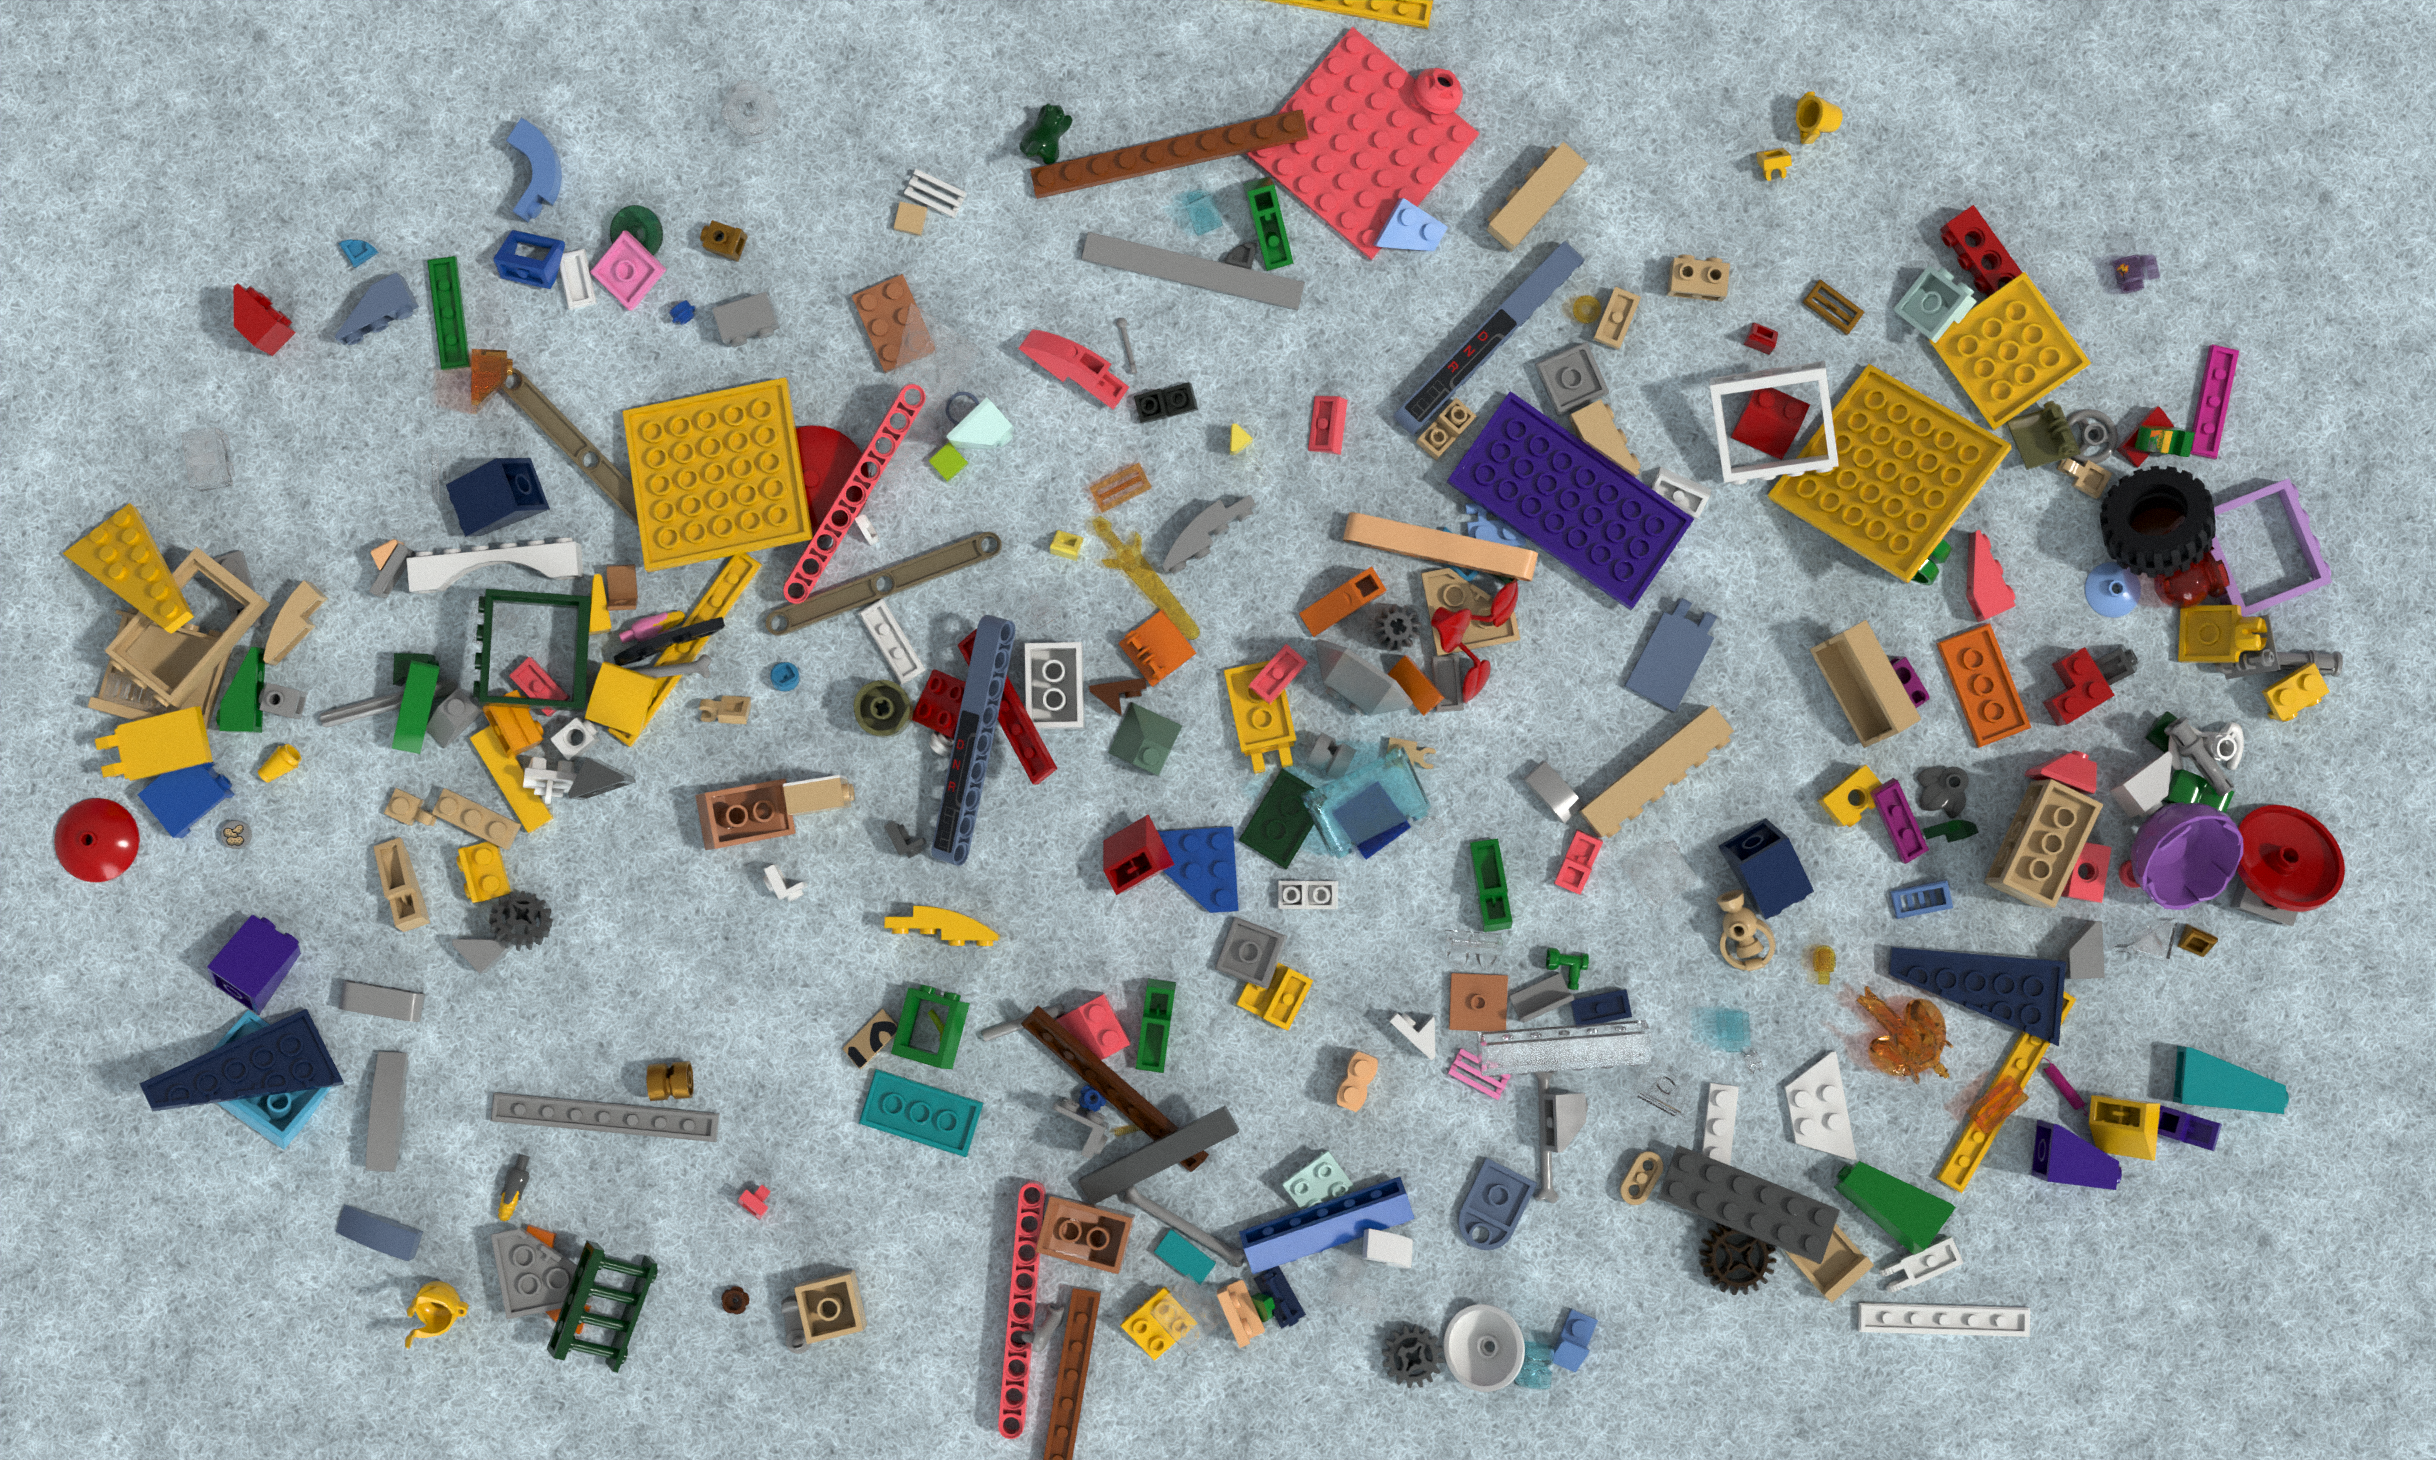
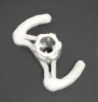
(2221, 745)

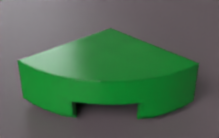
(1264, 1306)

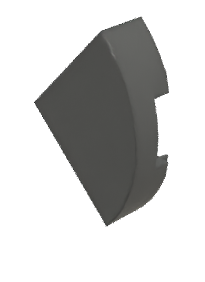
(1242, 255)

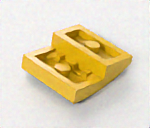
(621, 698)
(1281, 1000)

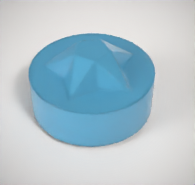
(785, 676)

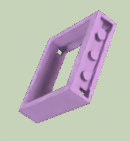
(2308, 542)

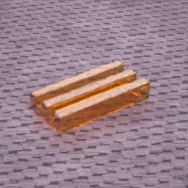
(1141, 477)
(2016, 1089)

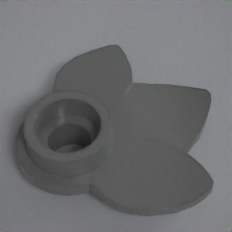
(1940, 793)

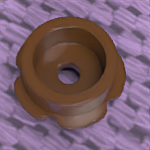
(727, 1300)

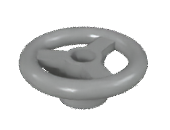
(2099, 432)

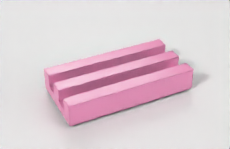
(1457, 1062)

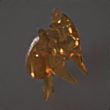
(1911, 1042)

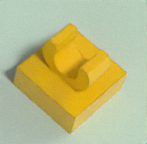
(1772, 160)

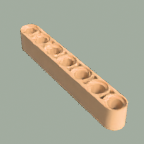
(1440, 546)

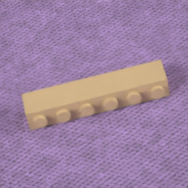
(1656, 771)

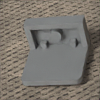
(1092, 1119)

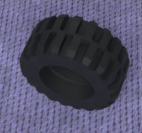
(2158, 490)

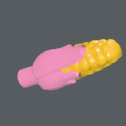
(652, 626)

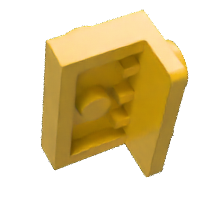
(2295, 692)

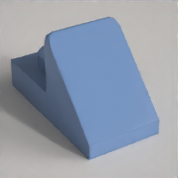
(1573, 1340)

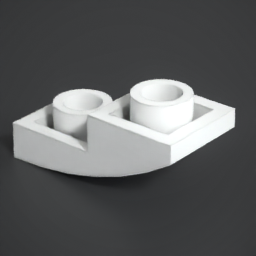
(1307, 894)
(1387, 1248)

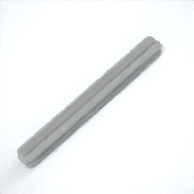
(379, 705)

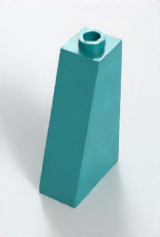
(2219, 1084)

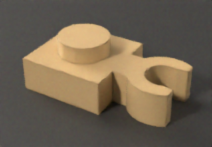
(1410, 748)

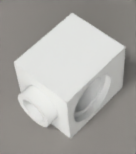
(564, 742)

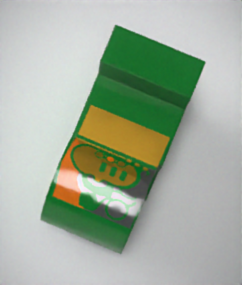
(2165, 440)

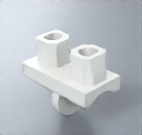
(549, 782)

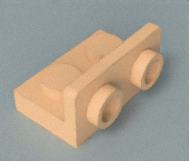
(1240, 1312)

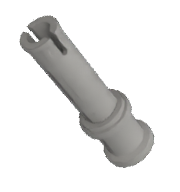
(2325, 663)
(2192, 745)

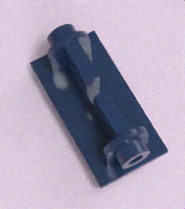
(1287, 1306)

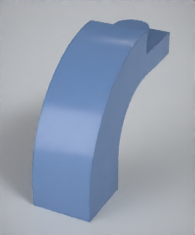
(545, 169)

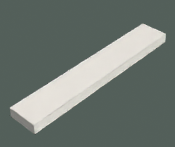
(1943, 1319)

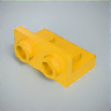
(483, 872)

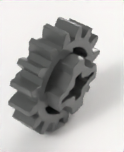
(520, 920)
(1424, 1363)

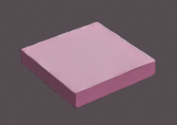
(628, 270)

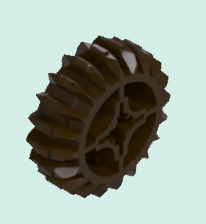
(1746, 1246)

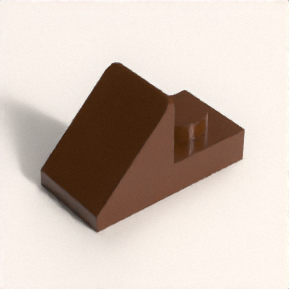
(1110, 692)

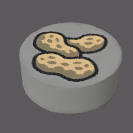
(236, 834)

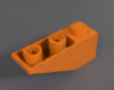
(1343, 601)

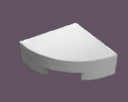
(863, 523)

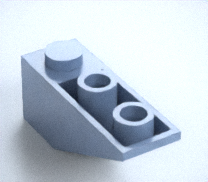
(380, 304)

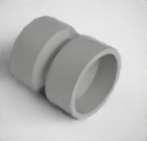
(1330, 756)

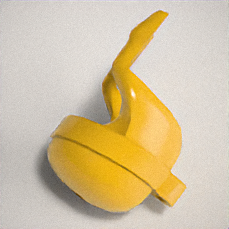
(437, 1308)

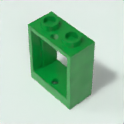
(952, 1031)

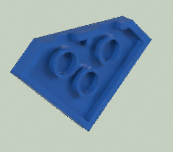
(1204, 865)

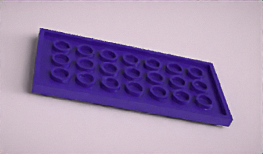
(1570, 500)

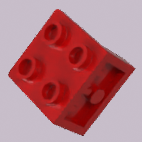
(940, 703)

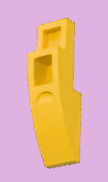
(953, 925)

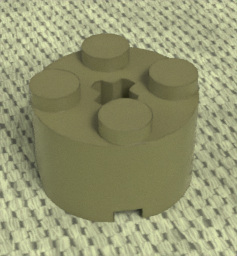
(868, 714)

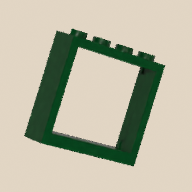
(484, 633)

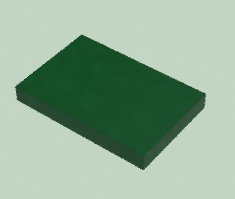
(1280, 820)

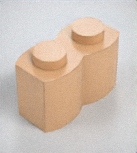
(1353, 1088)

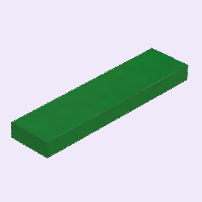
(448, 313)

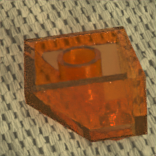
(488, 375)

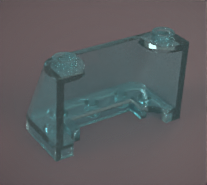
(1366, 802)

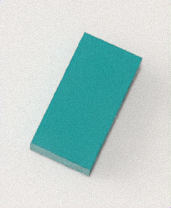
(1185, 1256)

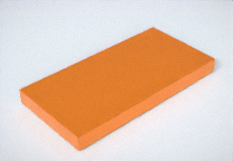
(1983, 685)

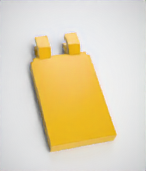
(1257, 723)
(158, 745)

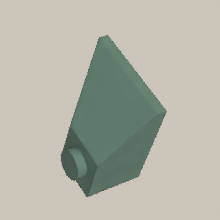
(1145, 739)

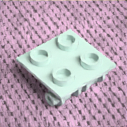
(1318, 1182)

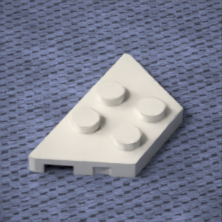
(1820, 1110)

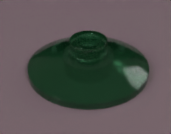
(636, 217)

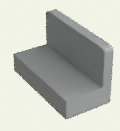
(1541, 998)

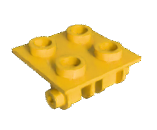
(1146, 1329)

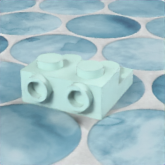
(1935, 302)

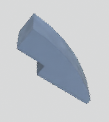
(379, 1233)

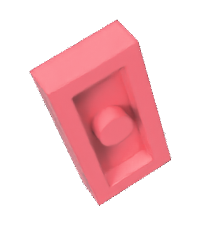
(1278, 674)
(538, 683)

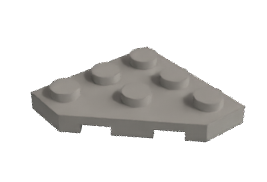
(530, 1273)

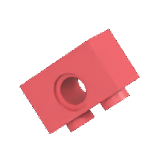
(2092, 887)

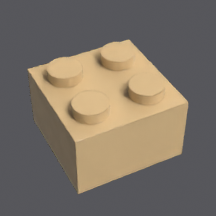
(830, 1306)

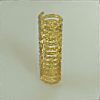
(1131, 1126)

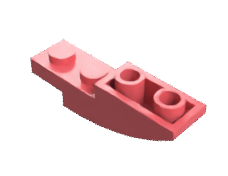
(1072, 360)

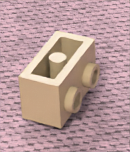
(1698, 278)

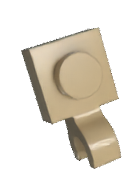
(2088, 477)
(728, 710)
(408, 808)

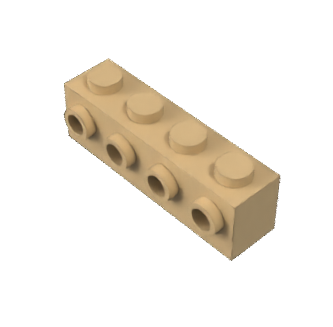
(1536, 197)

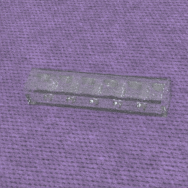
(1564, 1048)

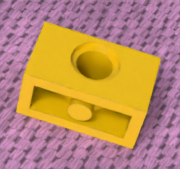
(1836, 801)

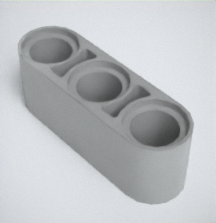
(381, 1001)

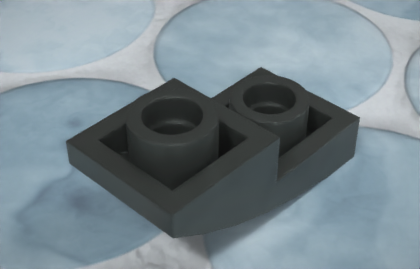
(1165, 403)

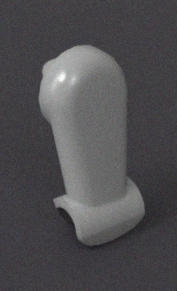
(794, 1329)
(1044, 1332)

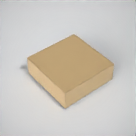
(910, 218)

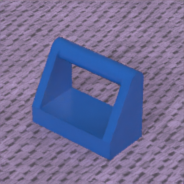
(527, 269)

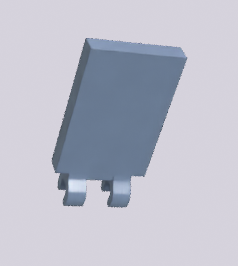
(1671, 657)

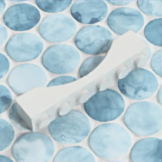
(438, 572)

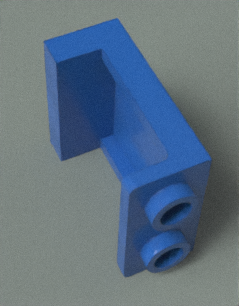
(185, 796)

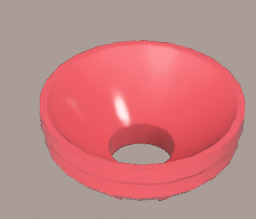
(1433, 95)

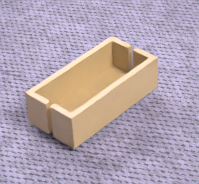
(1865, 684)

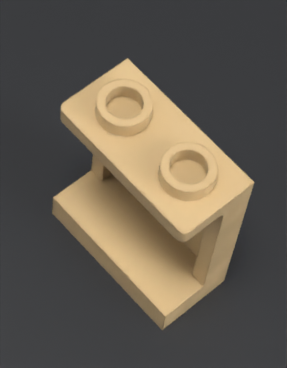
(1839, 1269)

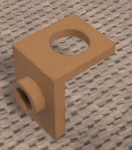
(622, 587)

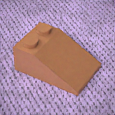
(744, 814)
(1085, 1234)

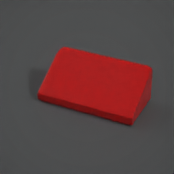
(2127, 448)

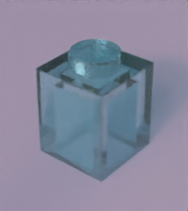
(1733, 1030)

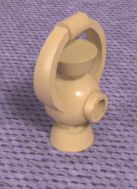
(1741, 925)

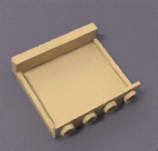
(170, 660)

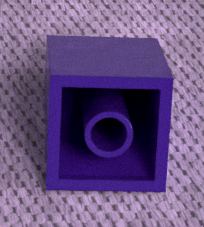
(254, 963)
(2070, 1160)

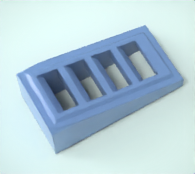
(1945, 892)

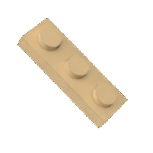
(476, 818)

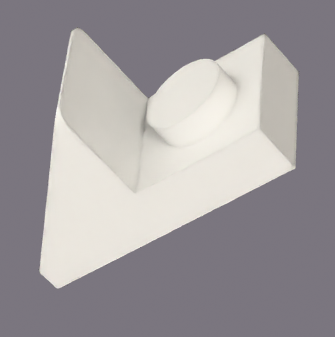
(1422, 1038)

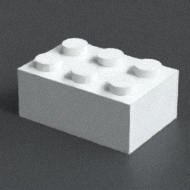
(1055, 685)

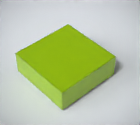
(948, 462)

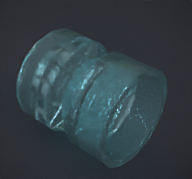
(1535, 1369)

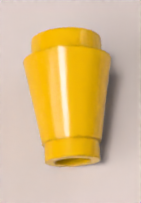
(280, 762)

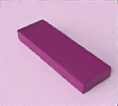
(1899, 820)

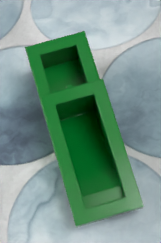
(415, 707)
(1491, 885)
(1155, 1025)

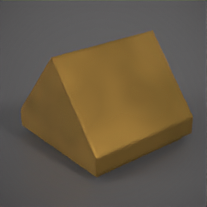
(2197, 940)

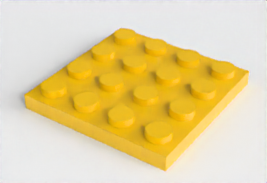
(2010, 351)

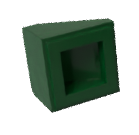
(2156, 732)

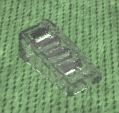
(112, 687)

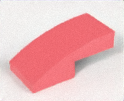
(1578, 861)

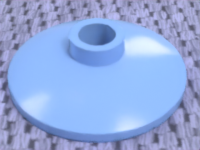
(2100, 594)

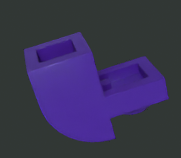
(2188, 1128)

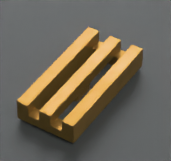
(1828, 316)

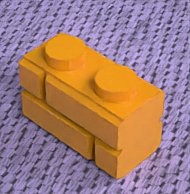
(514, 727)

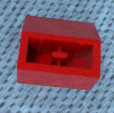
(259, 320)
(1134, 855)

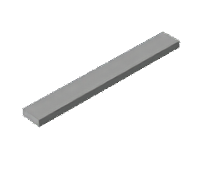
(1193, 271)
(605, 1117)

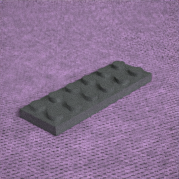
(1748, 1204)

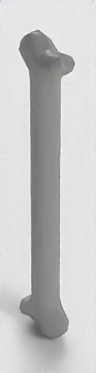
(699, 666)
(1546, 1190)
(1134, 1197)

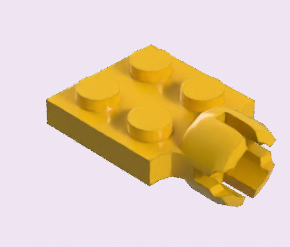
(2218, 634)

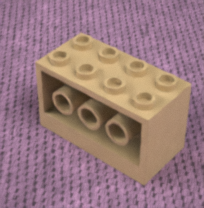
(2043, 843)

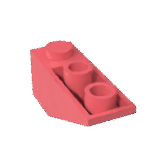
(1985, 585)

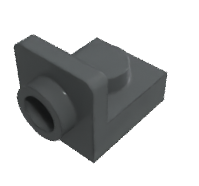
(2117, 664)
(899, 837)

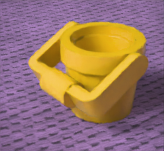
(1816, 116)

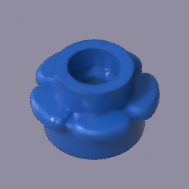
(682, 312)
(1086, 1102)

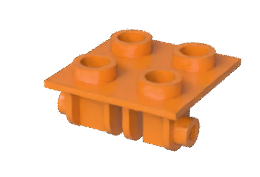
(1157, 648)

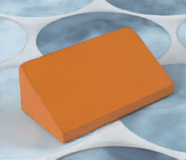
(1416, 685)

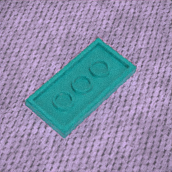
(921, 1113)

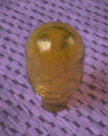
(1824, 962)

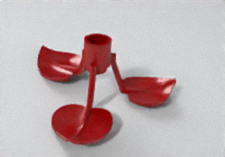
(1453, 626)

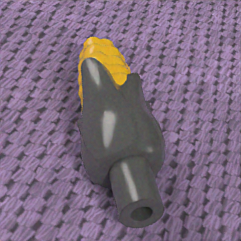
(514, 1185)

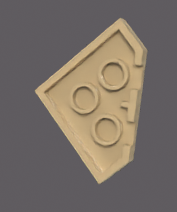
(1454, 593)

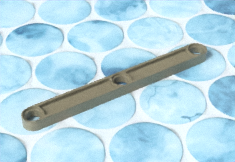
(573, 443)
(865, 591)

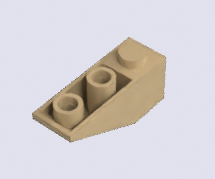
(1595, 428)

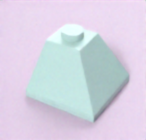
(982, 429)

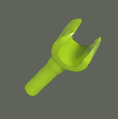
(940, 1026)

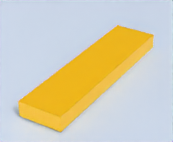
(510, 778)

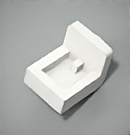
(776, 882)

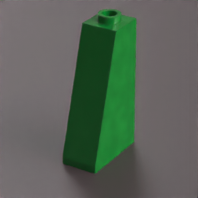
(1896, 1206)

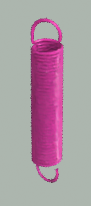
(2064, 1087)

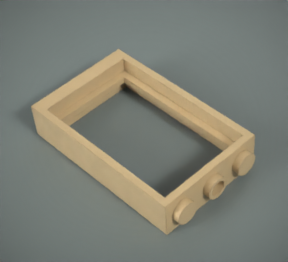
(254, 607)

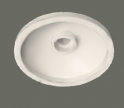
(1468, 1348)

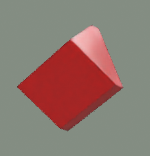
(1761, 338)

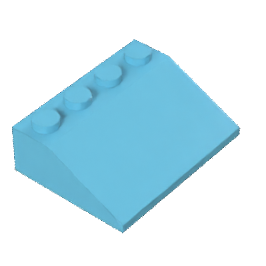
(274, 1116)

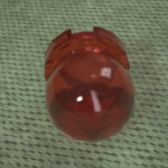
(2193, 585)

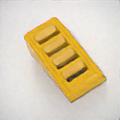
(599, 616)

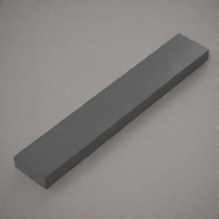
(1158, 1155)

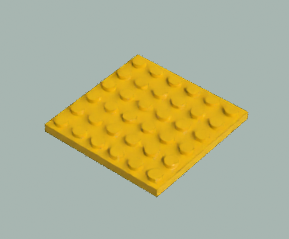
(717, 475)
(1899, 476)

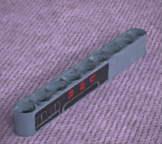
(1488, 338)
(973, 739)

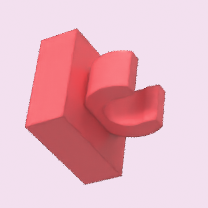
(754, 1203)

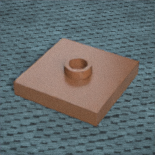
(1478, 1002)

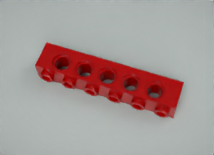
(1986, 246)

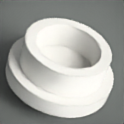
(941, 743)

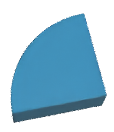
(358, 251)

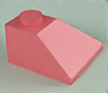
(2070, 770)

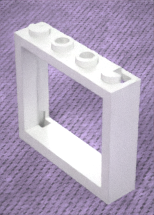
(1767, 379)

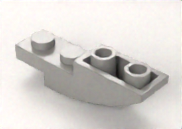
(1195, 538)

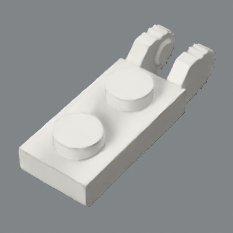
(1925, 1265)

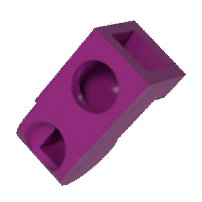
(1910, 680)

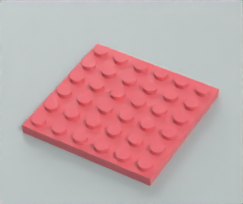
(1364, 142)

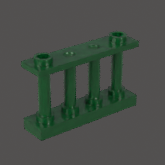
(584, 1287)

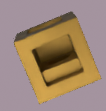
(732, 243)

